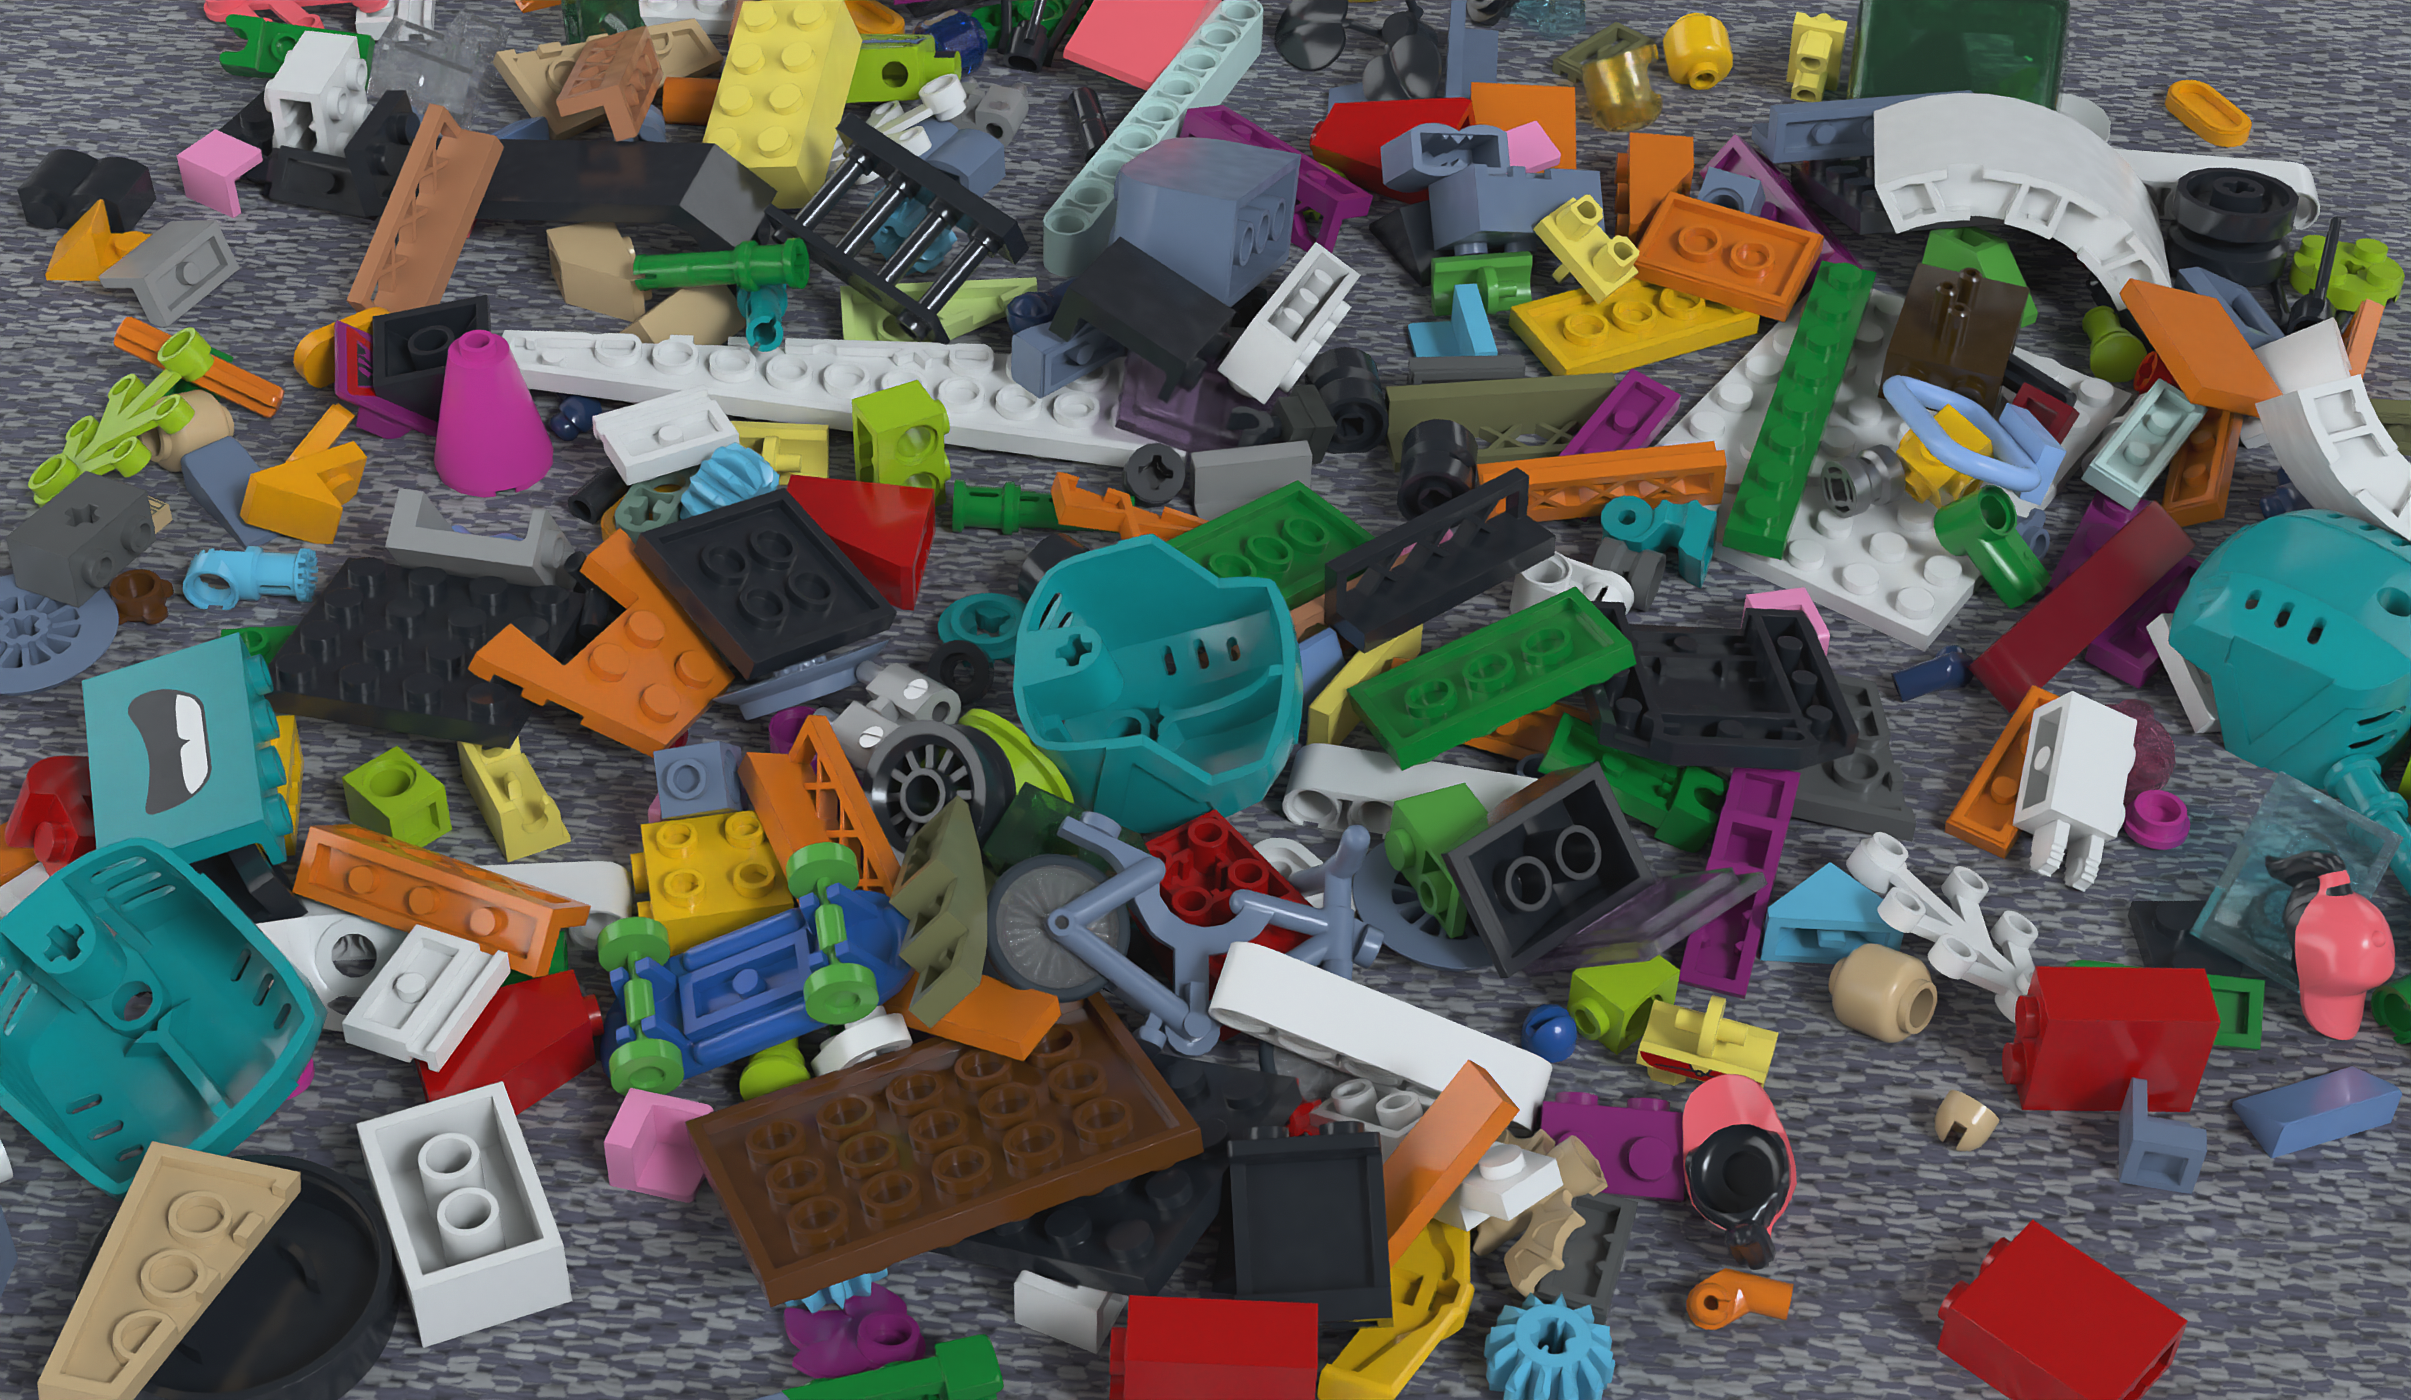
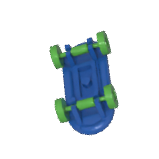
(751, 985)

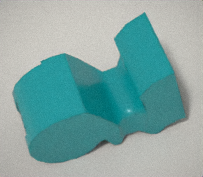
(1669, 525)

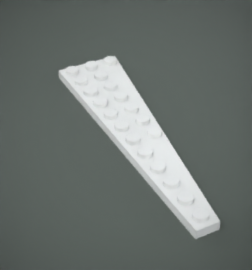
(820, 377)

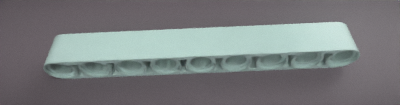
(1199, 76)

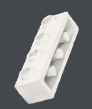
(1291, 326)

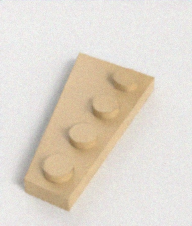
(541, 74)
(161, 1266)

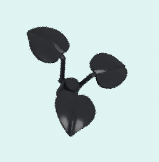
(1314, 37)

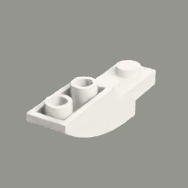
(1498, 1186)

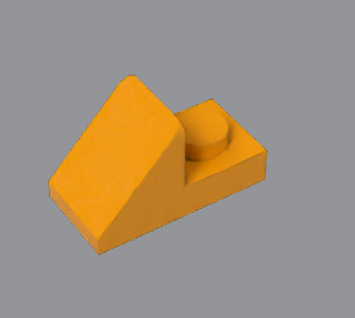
(90, 247)
(305, 493)

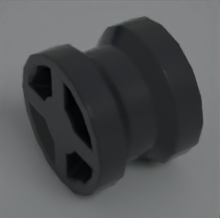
(1150, 486)

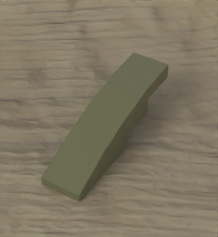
(947, 910)

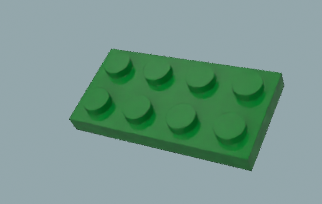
(1276, 538)
(1490, 678)

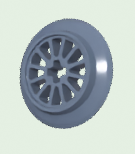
(49, 640)
(801, 682)
(1392, 905)

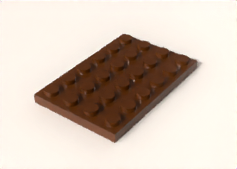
(935, 1148)

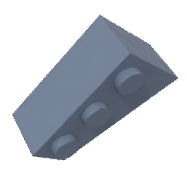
(1492, 211)

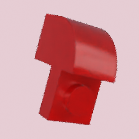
(54, 812)

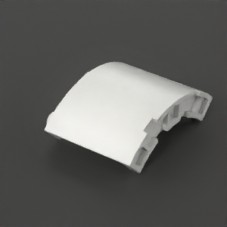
(2022, 165)
(2340, 453)

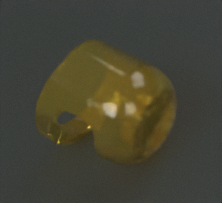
(1621, 92)

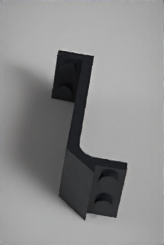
(580, 180)

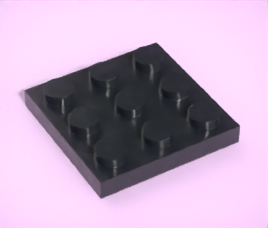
(765, 582)

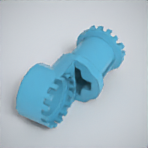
(250, 576)

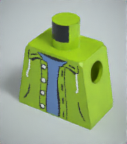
(882, 62)

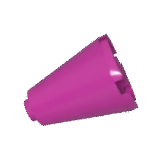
(488, 421)

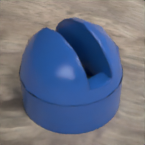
(1554, 1033)

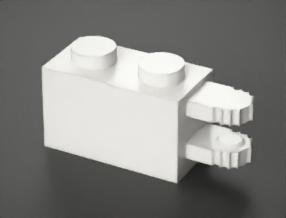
(2074, 784)

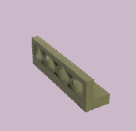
(1501, 412)

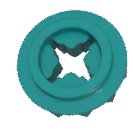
(988, 611)

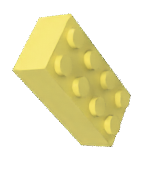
(786, 92)

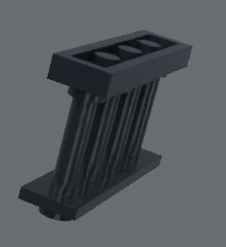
(905, 178)

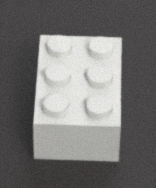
(464, 1213)

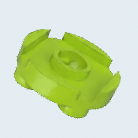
(2356, 274)

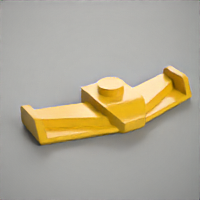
(1428, 1305)

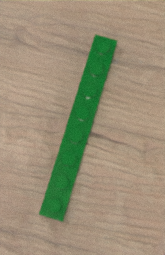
(1799, 411)

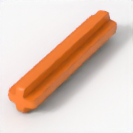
(221, 379)

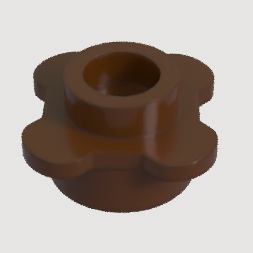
(141, 596)

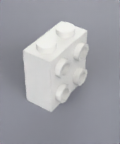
(319, 94)

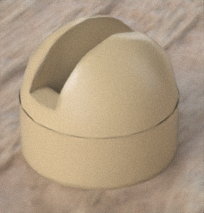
(1967, 1117)

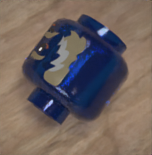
(957, 32)

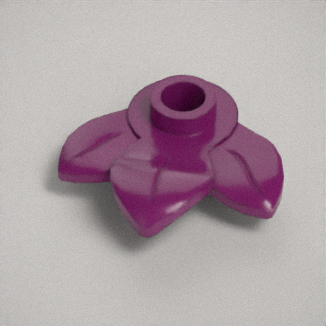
(854, 1339)

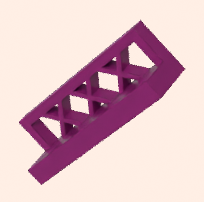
(1316, 187)
(1782, 200)

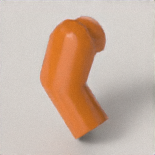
(1735, 1293)

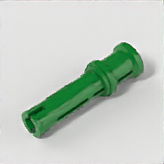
(746, 265)
(1005, 509)

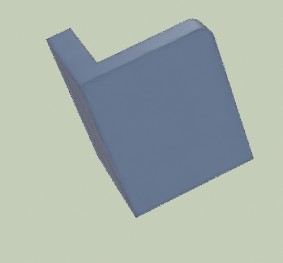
(2155, 1149)

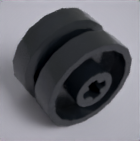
(2232, 224)

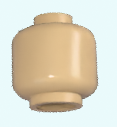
(208, 425)
(1882, 993)

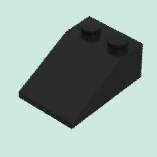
(1546, 865)

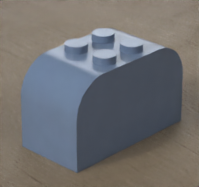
(1210, 211)

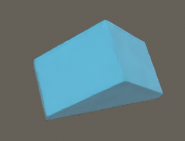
(1824, 920)

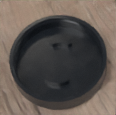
(301, 1309)

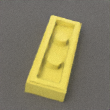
(1331, 712)

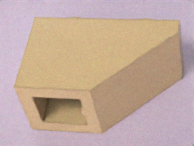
(596, 269)

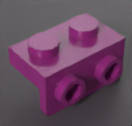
(1634, 1145)

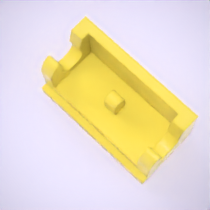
(511, 800)

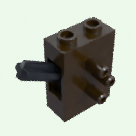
(1963, 337)

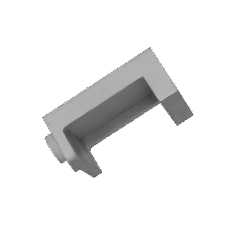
(424, 538)

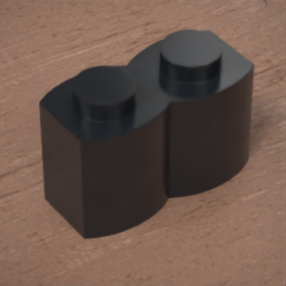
(73, 181)

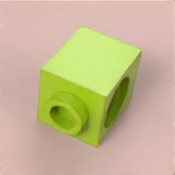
(397, 799)
(1617, 999)

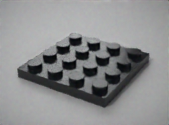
(1850, 195)
(397, 649)
(1145, 1227)

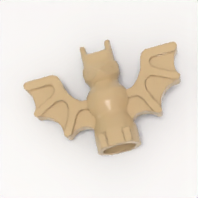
(1548, 1220)

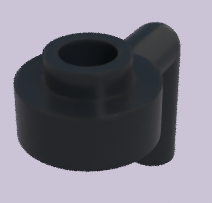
(948, 656)

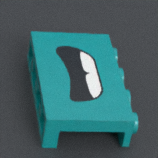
(187, 753)

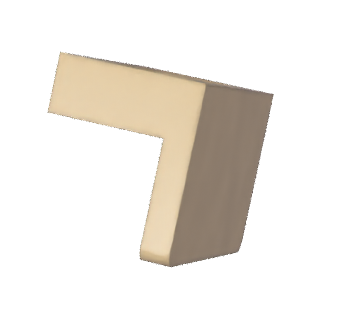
(699, 311)

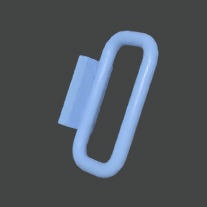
(2022, 448)

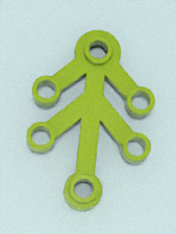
(125, 418)

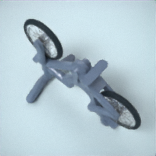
(1068, 934)

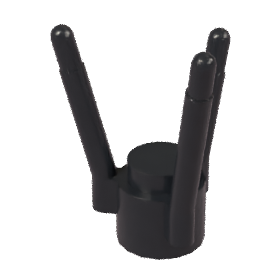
(1027, 44)
(2314, 306)

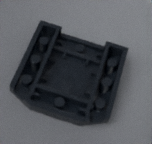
(1724, 695)

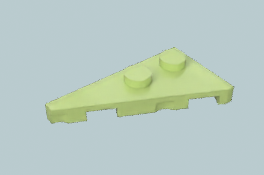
(969, 309)

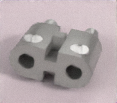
(996, 112)
(897, 699)

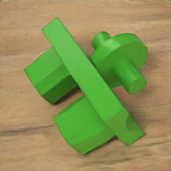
(1500, 278)

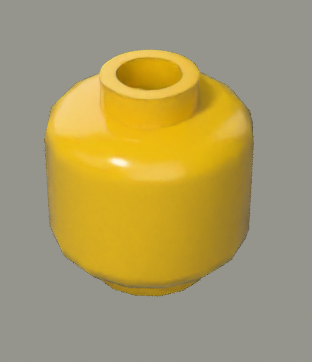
(1698, 51)

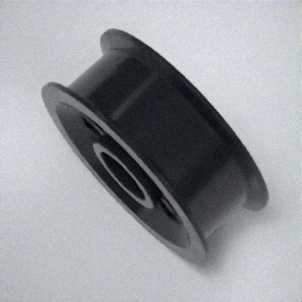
(932, 758)

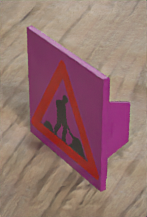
(355, 386)

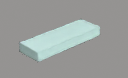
(2144, 444)

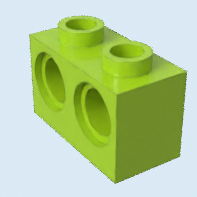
(901, 439)

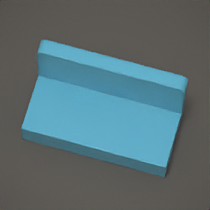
(1462, 336)

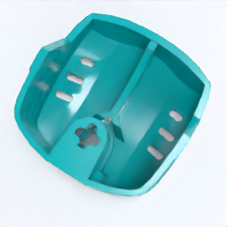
(2273, 690)
(1203, 733)
(189, 1070)

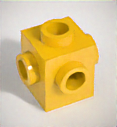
(1927, 476)

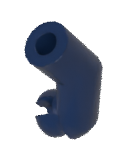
(574, 415)
(2285, 499)
(1943, 672)

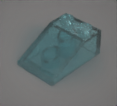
(2248, 904)

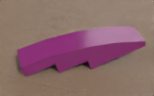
(1750, 841)

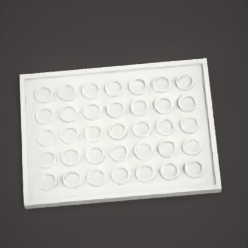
(1887, 560)

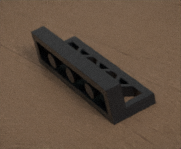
(1434, 574)

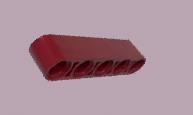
(2082, 606)

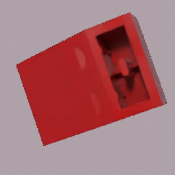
(1203, 868)

